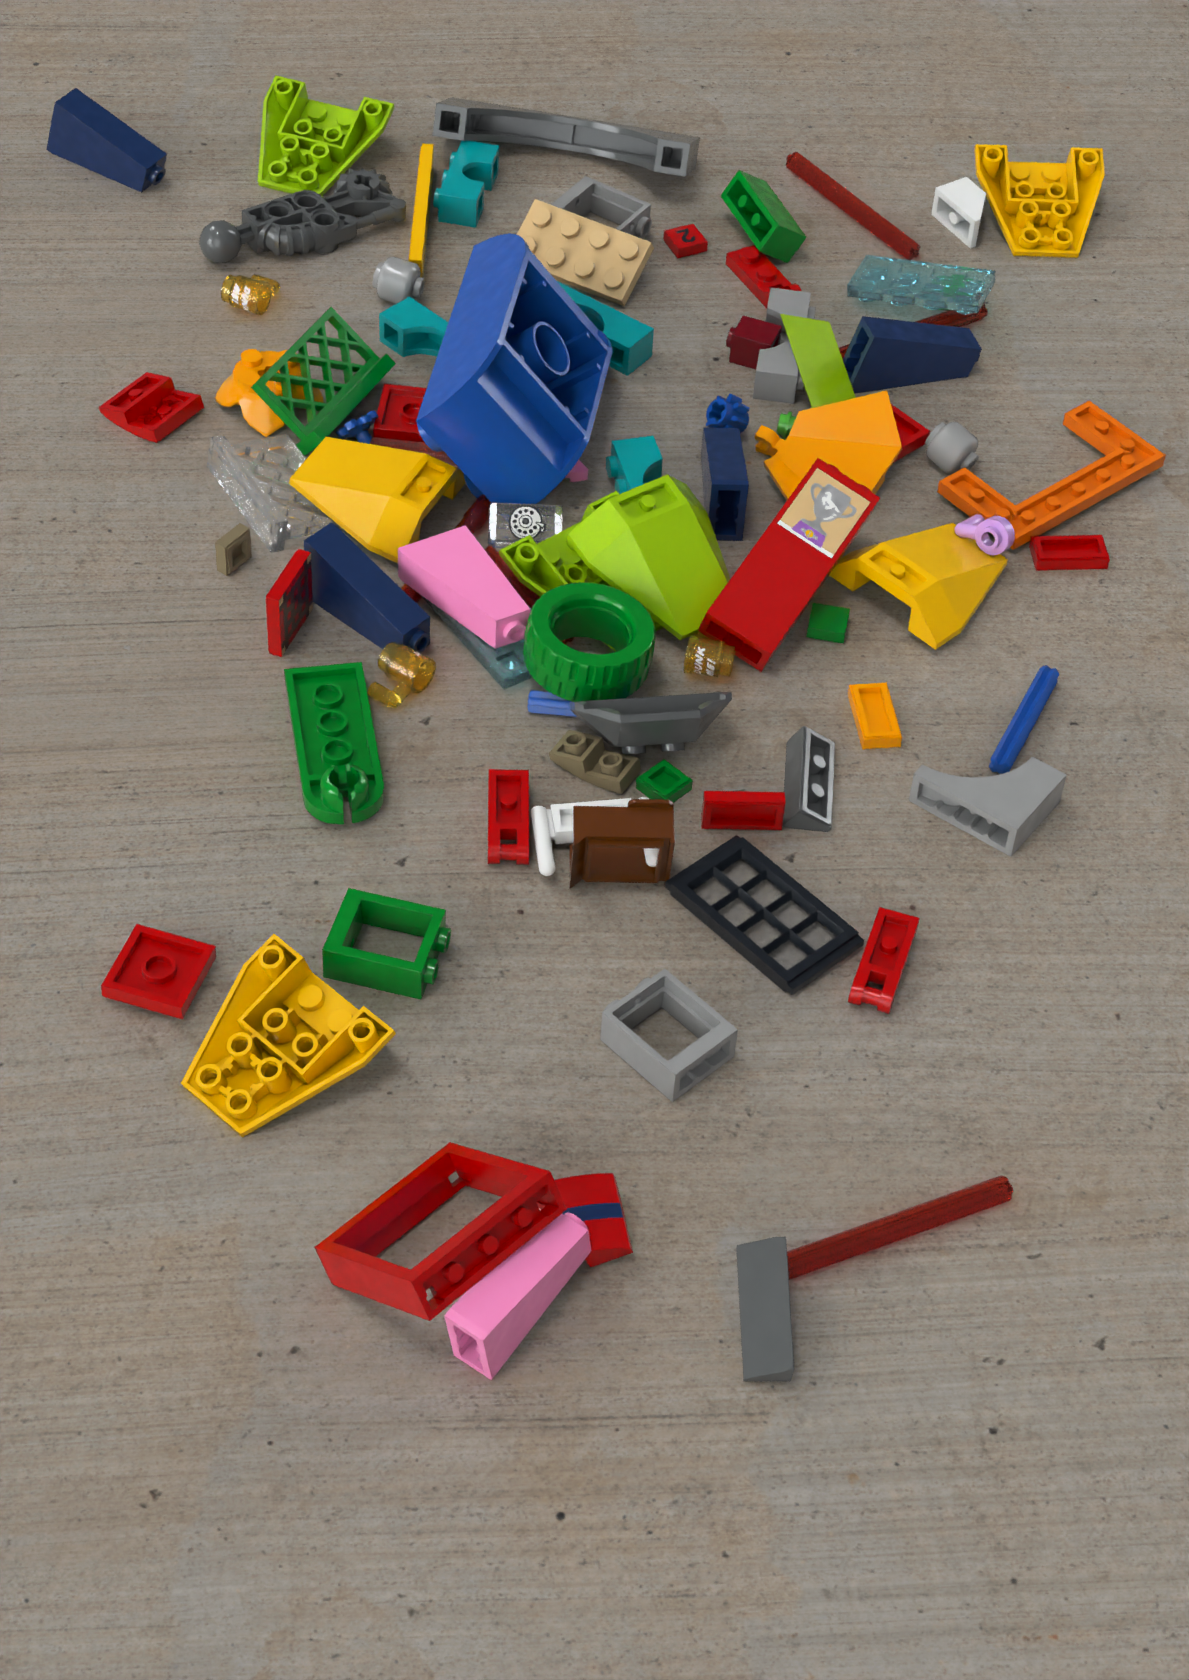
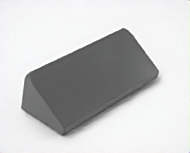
(809, 781)
(765, 1310)

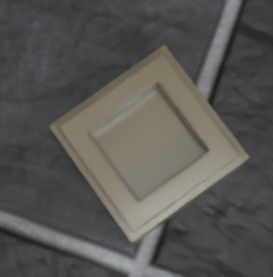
(233, 549)

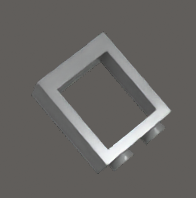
(609, 203)
(691, 1065)

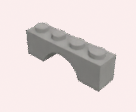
(776, 369)

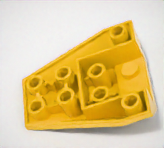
(1040, 204)
(375, 490)
(931, 573)
(279, 1041)

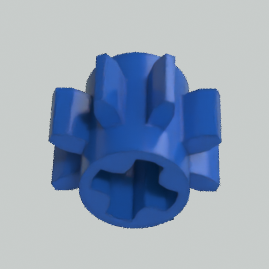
(727, 413)

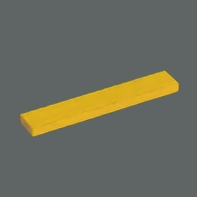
(422, 206)

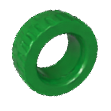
(593, 613)

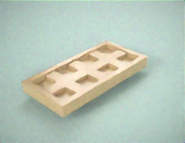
(585, 251)

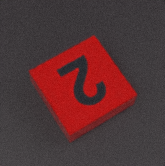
(685, 240)

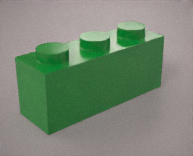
(763, 216)

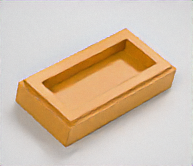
(874, 716)

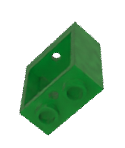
(379, 971)

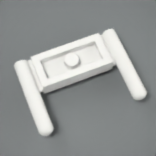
(558, 826)

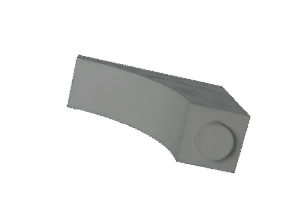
(992, 808)

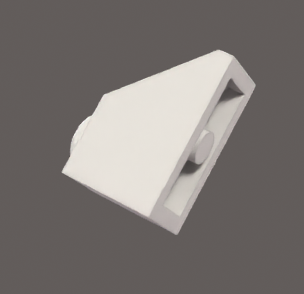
(960, 209)

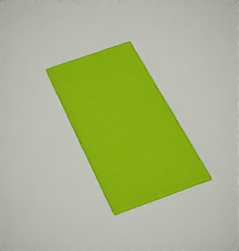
(818, 360)

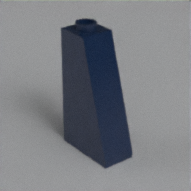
(103, 143)
(907, 354)
(724, 482)
(362, 594)

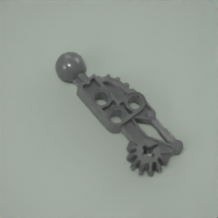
(306, 219)

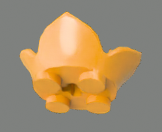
(238, 389)

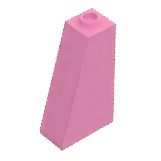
(466, 585)
(511, 1298)

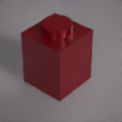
(749, 338)

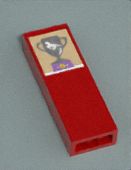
(789, 564)

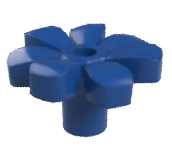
(358, 428)

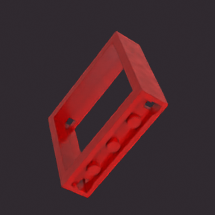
(464, 1258)

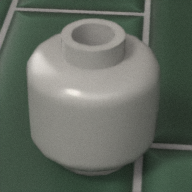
(398, 280)
(951, 447)

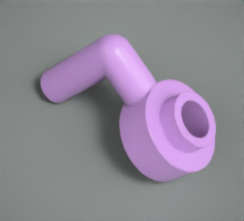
(978, 528)

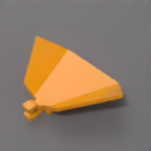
(849, 434)

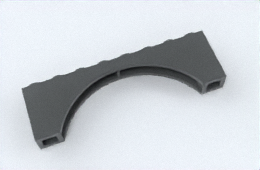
(640, 146)

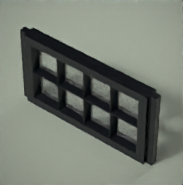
(764, 914)

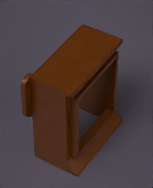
(612, 840)

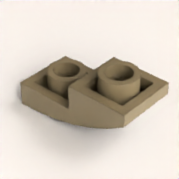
(588, 760)

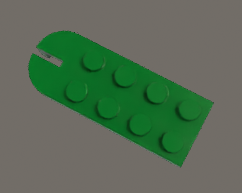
(334, 741)

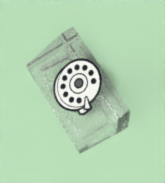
(515, 521)

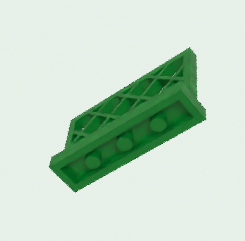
(336, 405)

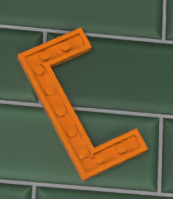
(1125, 462)

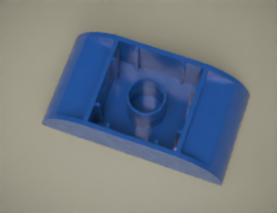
(514, 377)

